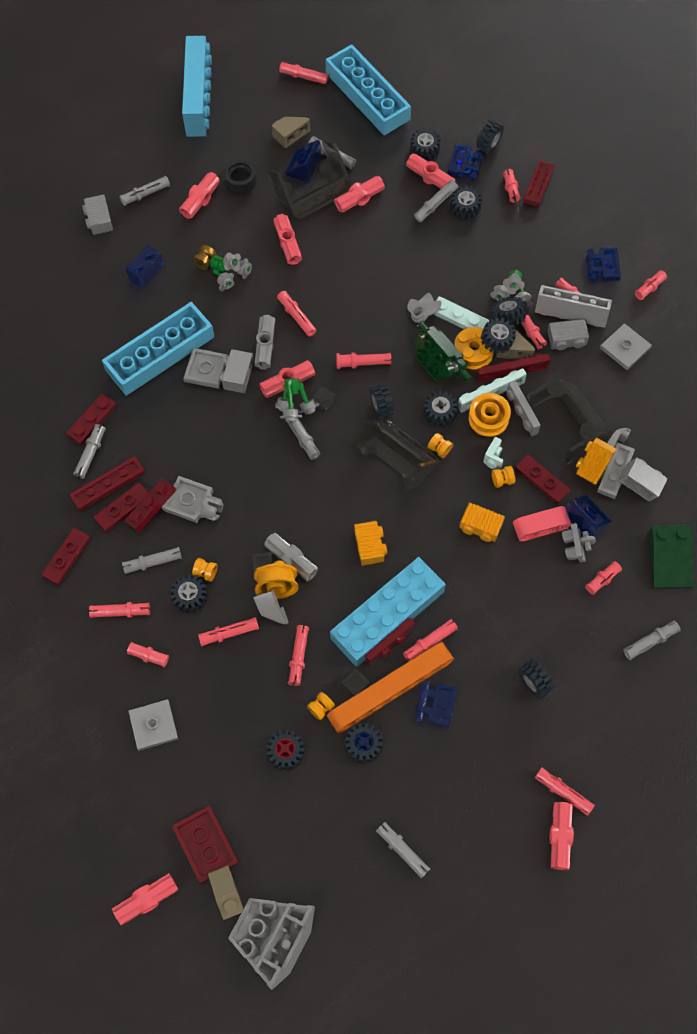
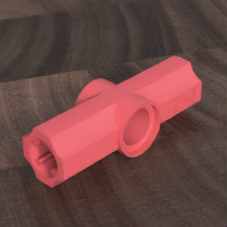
(428, 171)
(359, 194)
(199, 195)
(290, 245)
(275, 384)
(561, 836)
(145, 899)

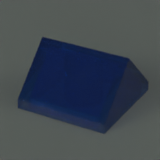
(304, 161)
(587, 515)

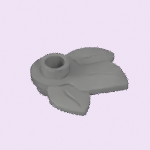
(423, 308)

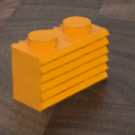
(595, 461)
(481, 522)
(369, 542)

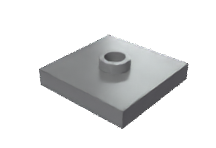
(625, 346)
(205, 368)
(153, 725)

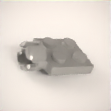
(193, 501)

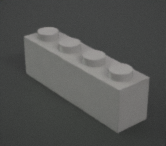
(573, 306)

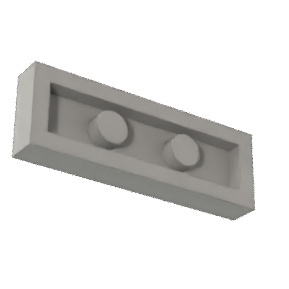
(523, 408)
(610, 483)

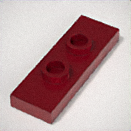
(538, 183)
(542, 479)
(120, 507)
(66, 556)
(397, 637)

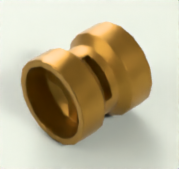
(203, 259)

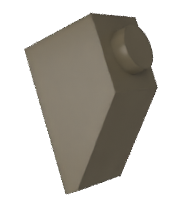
(290, 129)
(520, 349)
(225, 892)

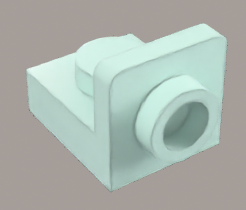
(492, 455)

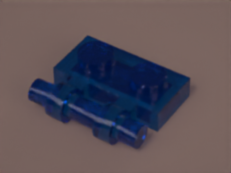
(459, 161)
(609, 264)
(442, 707)

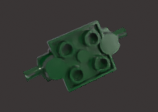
(439, 355)

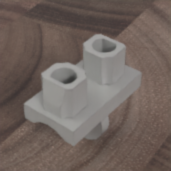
(574, 535)

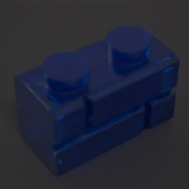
(144, 266)

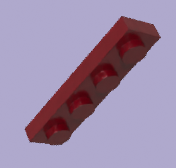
(532, 364)
(107, 483)

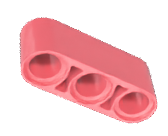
(541, 523)

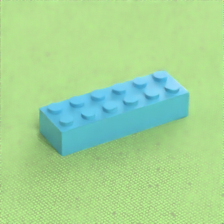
(196, 86)
(368, 89)
(158, 348)
(386, 610)

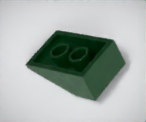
(671, 556)

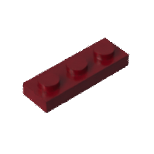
(93, 415)
(150, 505)

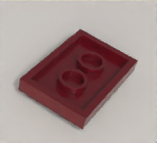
(204, 843)

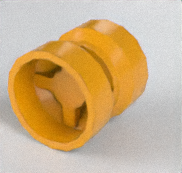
(440, 445)
(503, 476)
(204, 569)
(320, 706)

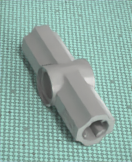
(264, 350)
(291, 555)

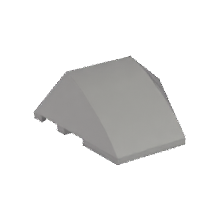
(272, 936)

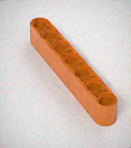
(390, 687)

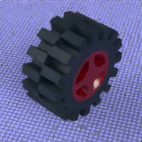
(280, 744)

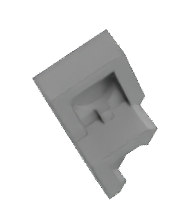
(619, 435)
(269, 607)

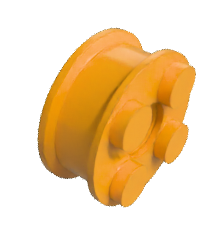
(469, 339)
(489, 425)
(276, 577)

